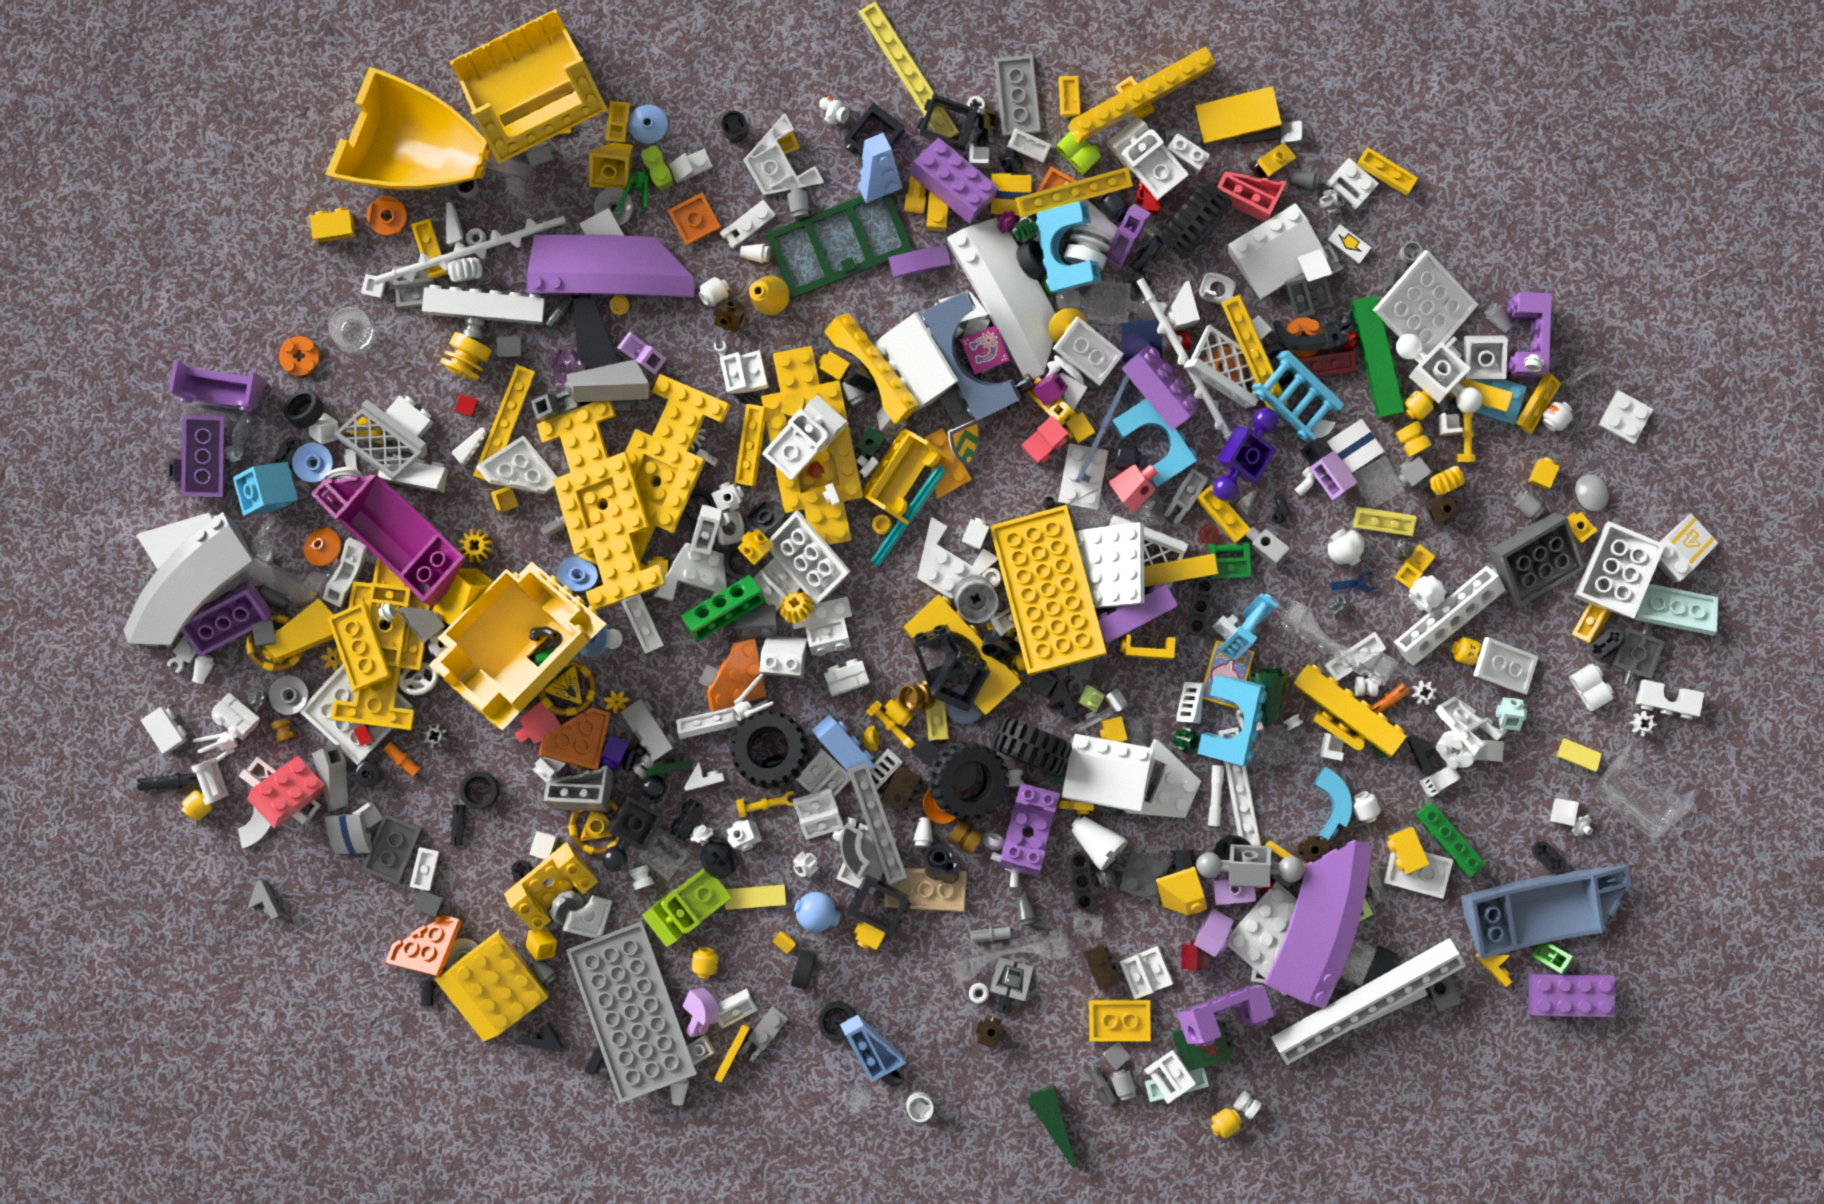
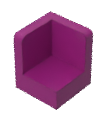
(1050, 388)

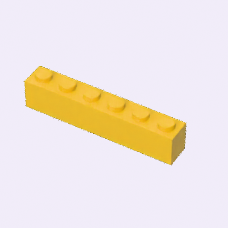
(1349, 710)

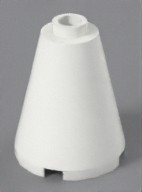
(1098, 841)

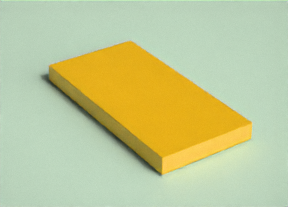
(1238, 115)
(359, 647)

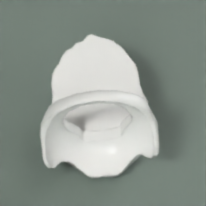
(1067, 366)

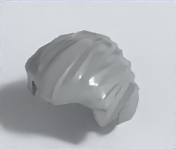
(562, 903)

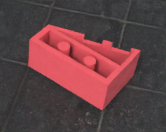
(1251, 194)

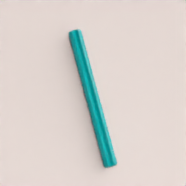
(911, 512)

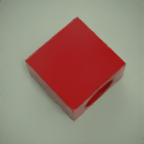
(466, 405)
(364, 735)

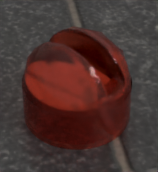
(815, 470)

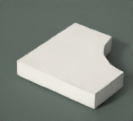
(590, 919)

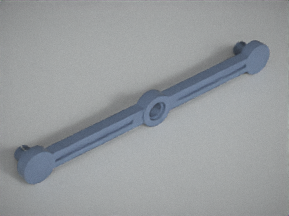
(1082, 475)

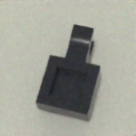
(988, 123)

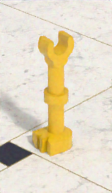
(1467, 434)
(890, 724)
(763, 804)

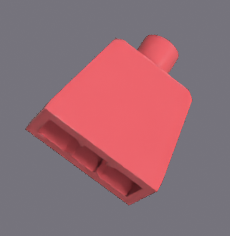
(1134, 486)
(537, 724)

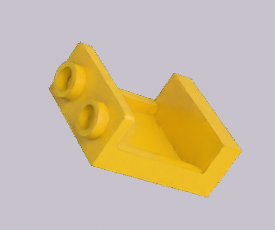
(1166, 653)

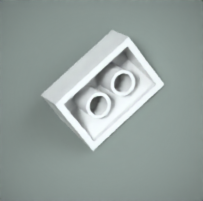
(419, 475)

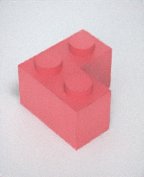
(1045, 440)

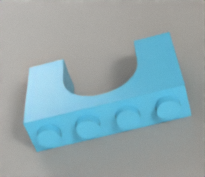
(1052, 226)
(1179, 455)
(1249, 698)

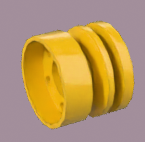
(466, 356)

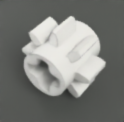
(1422, 698)
(1648, 725)
(805, 864)

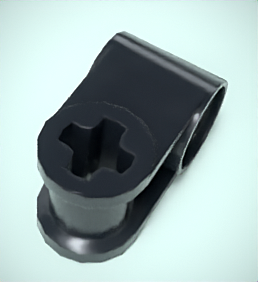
(999, 647)

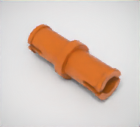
(1390, 699)
(401, 759)

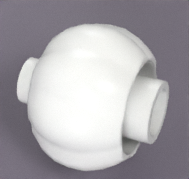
(1346, 547)

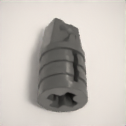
(1192, 136)

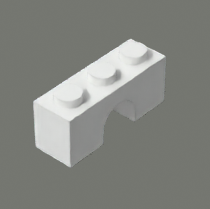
(1651, 696)

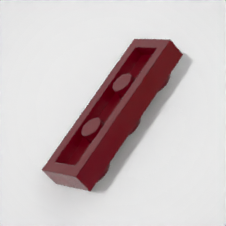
(1330, 362)

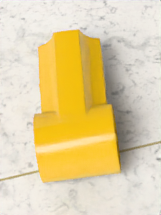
(916, 197)

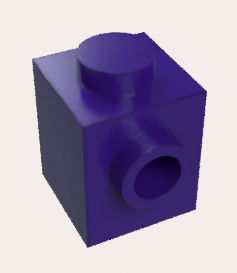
(614, 753)

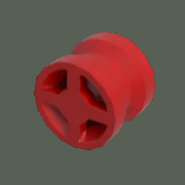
(1186, 343)

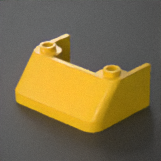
(899, 471)

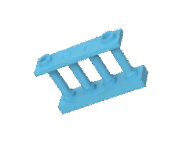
(1315, 389)
(1243, 636)

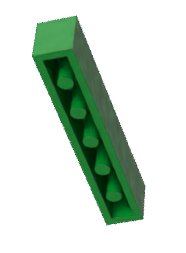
(1377, 358)

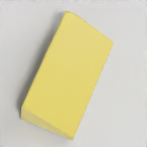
(1579, 755)

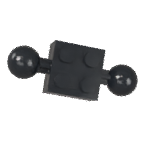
(634, 823)

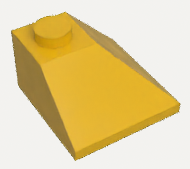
(610, 165)
(1182, 892)

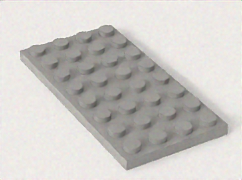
(631, 1012)

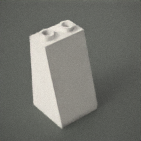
(166, 539)
(783, 656)

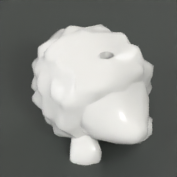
(1427, 593)

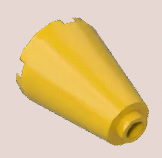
(769, 295)

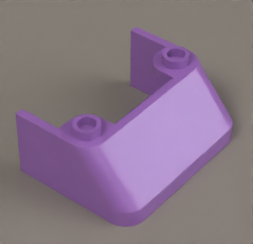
(216, 387)

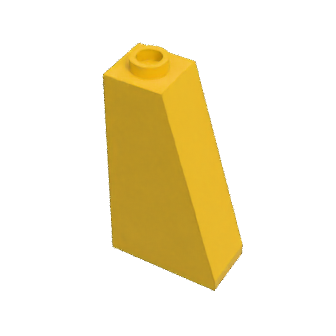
(301, 633)

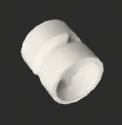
(919, 1106)

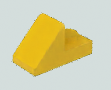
(1492, 965)

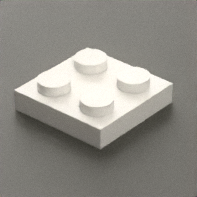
(1625, 417)

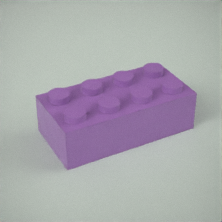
(953, 180)
(1161, 386)
(202, 456)
(1133, 616)
(226, 618)
(1571, 995)

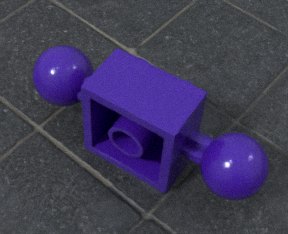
(1246, 454)

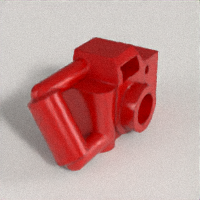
(1147, 201)

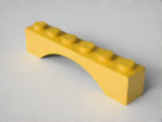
(895, 397)

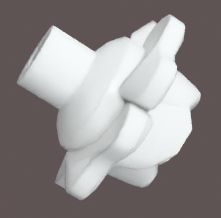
(1582, 825)
(701, 834)

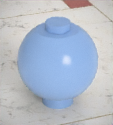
(816, 912)

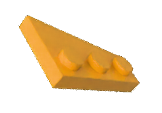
(956, 473)

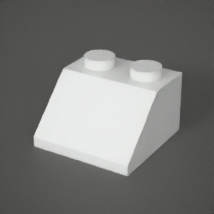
(1183, 311)
(1486, 357)

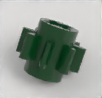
(1025, 230)
(1185, 739)

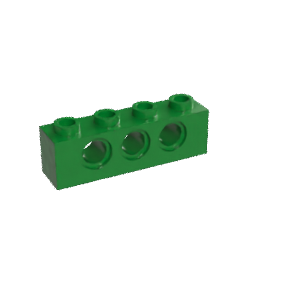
(723, 608)
(1449, 839)

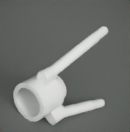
(743, 709)
(225, 742)

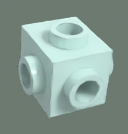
(1511, 713)

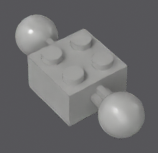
(1250, 866)

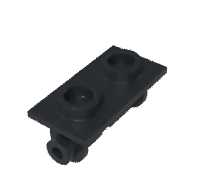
(1011, 163)
(688, 812)

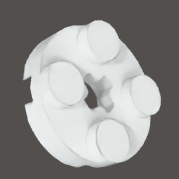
(1454, 758)

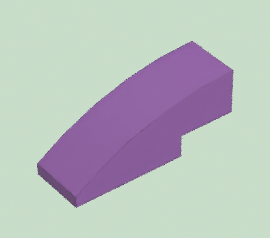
(1127, 235)
(919, 261)

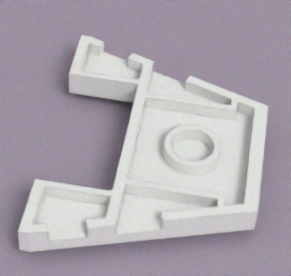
(770, 166)
(943, 569)
(695, 570)
(1464, 721)
(1173, 789)

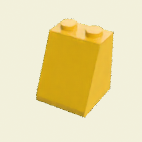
(462, 593)

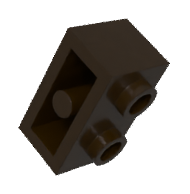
(901, 788)
(1100, 966)

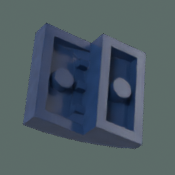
(1137, 336)

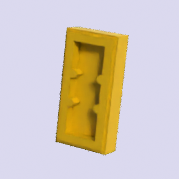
(1069, 96)
(1276, 159)

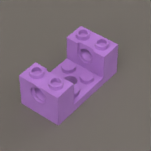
(1537, 308)
(1033, 810)
(1200, 1022)

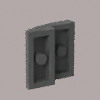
(1309, 296)

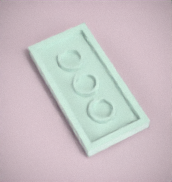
(1679, 609)

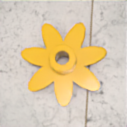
(329, 658)
(616, 701)

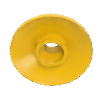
(1061, 322)

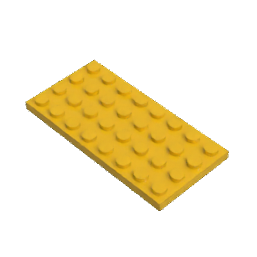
(1047, 590)

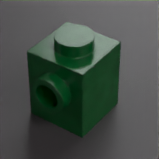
(870, 443)

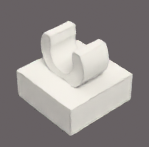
(867, 466)
(1225, 626)

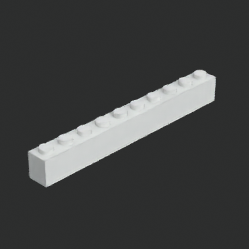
(1368, 1001)

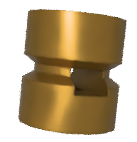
(915, 697)
(965, 837)

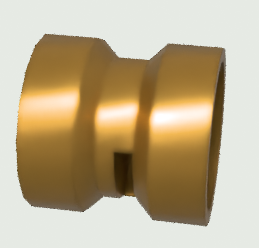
(284, 732)

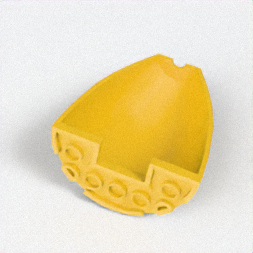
(407, 140)

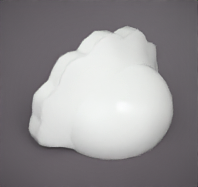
(993, 841)

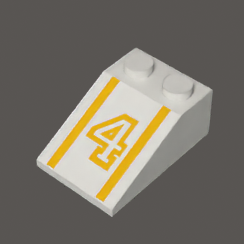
(1685, 548)

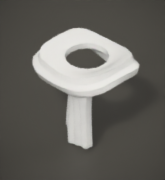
(1208, 295)
(348, 471)
(736, 518)

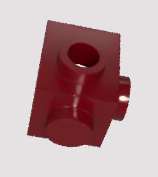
(1194, 957)

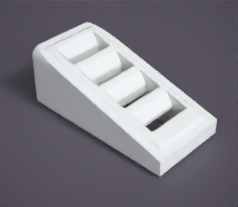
(453, 227)
(469, 446)
(1116, 700)
(1197, 703)
(890, 754)

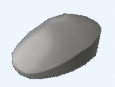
(1591, 492)

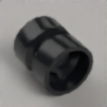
(734, 126)

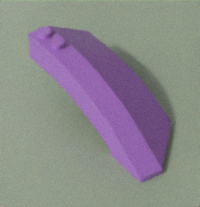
(606, 267)
(1322, 925)

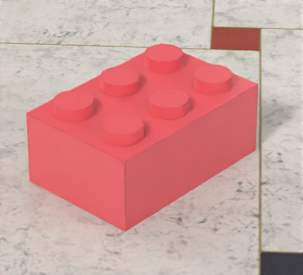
(286, 792)

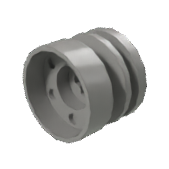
(981, 607)

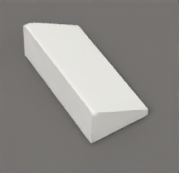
(735, 1008)

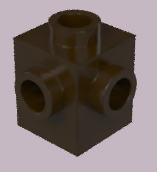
(729, 315)
(1437, 511)
(1304, 848)
(990, 1040)

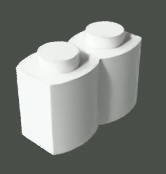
(1591, 687)

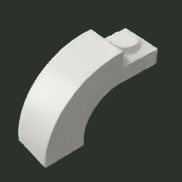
(351, 565)

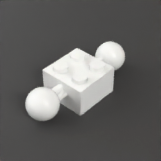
(1439, 372)

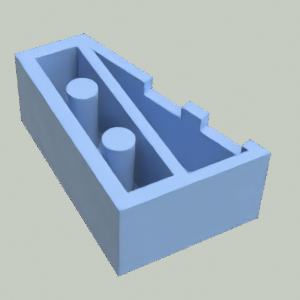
(879, 169)
(842, 747)
(872, 1049)

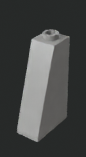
(608, 383)

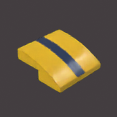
(1009, 188)

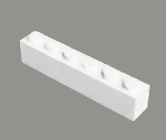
(485, 306)

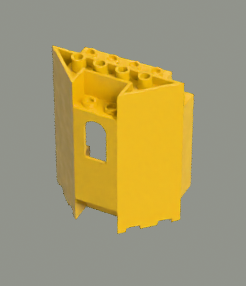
(492, 643)

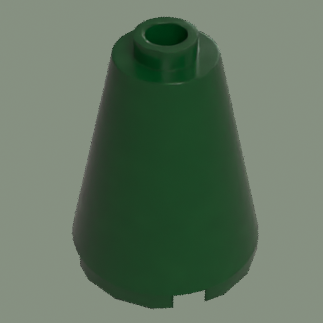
(1275, 687)

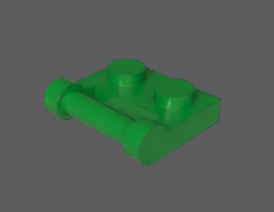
(1232, 567)

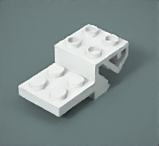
(1147, 158)
(804, 437)

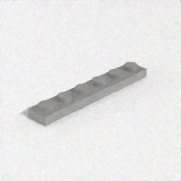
(877, 823)

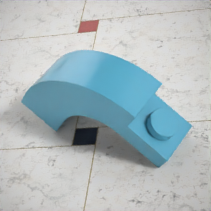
(1340, 798)

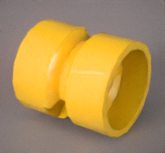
(1413, 438)

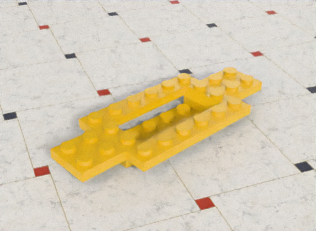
(799, 376)

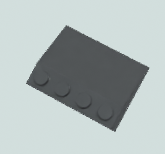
(1537, 558)

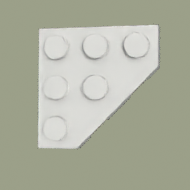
(518, 468)

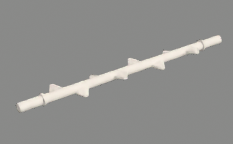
(461, 251)
(1165, 328)

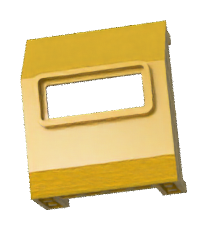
(519, 75)

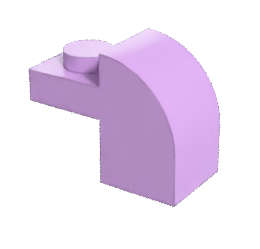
(643, 354)
(703, 1009)

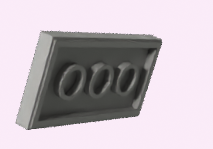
(1017, 95)

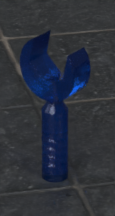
(1351, 583)

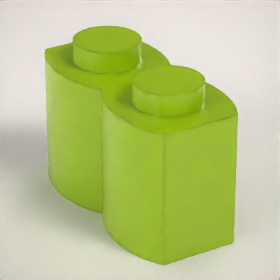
(1081, 155)
(656, 166)

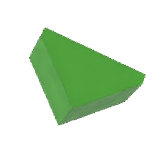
(1552, 957)

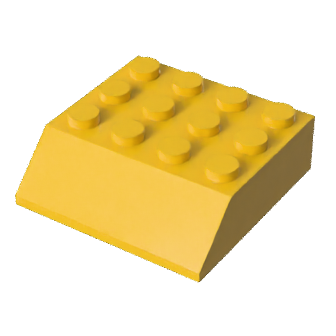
(492, 986)

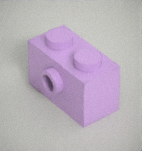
(1333, 475)
(1229, 894)
(1214, 933)

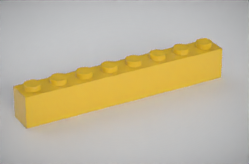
(1141, 95)

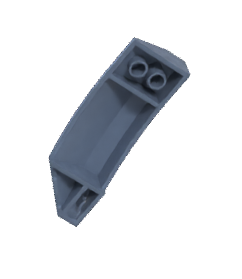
(1544, 908)

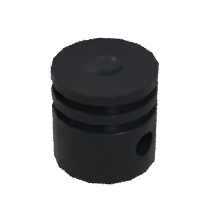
(1182, 860)

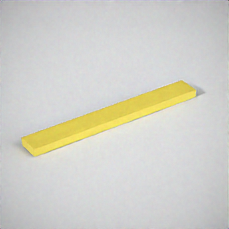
(906, 68)

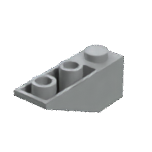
(332, 772)

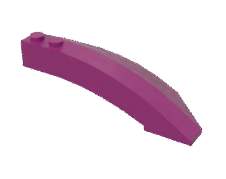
(393, 533)

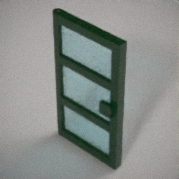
(838, 243)

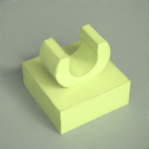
(1091, 698)

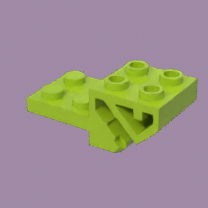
(686, 907)

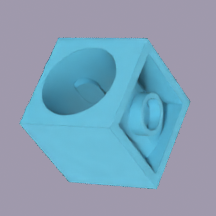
(265, 488)

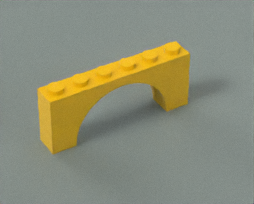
(1000, 679)

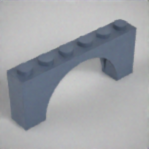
(981, 396)

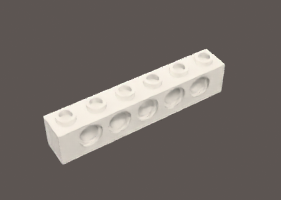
(1450, 615)

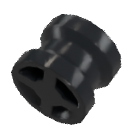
(1133, 281)

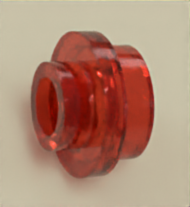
(1202, 536)

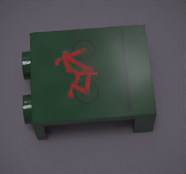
(1203, 1056)

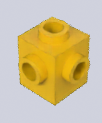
(755, 546)

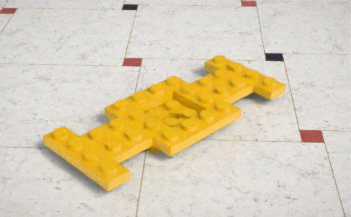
(668, 458)
(597, 479)
(377, 702)

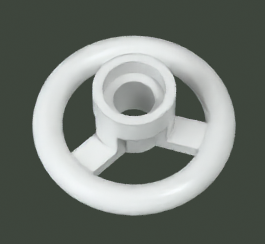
(418, 681)

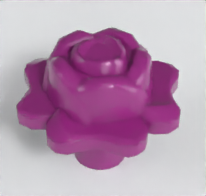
(1006, 221)

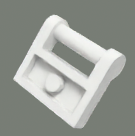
(1356, 179)
(210, 780)
(1176, 1074)

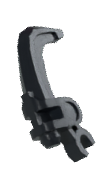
(1329, 340)

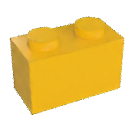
(332, 225)
(1407, 850)

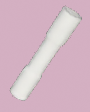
(1215, 806)

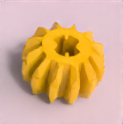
(1447, 480)
(475, 537)
(796, 607)

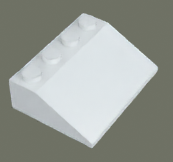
(1272, 250)
(917, 360)
(808, 558)
(1619, 570)
(1108, 773)

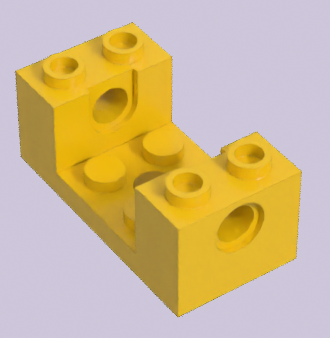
(532, 899)

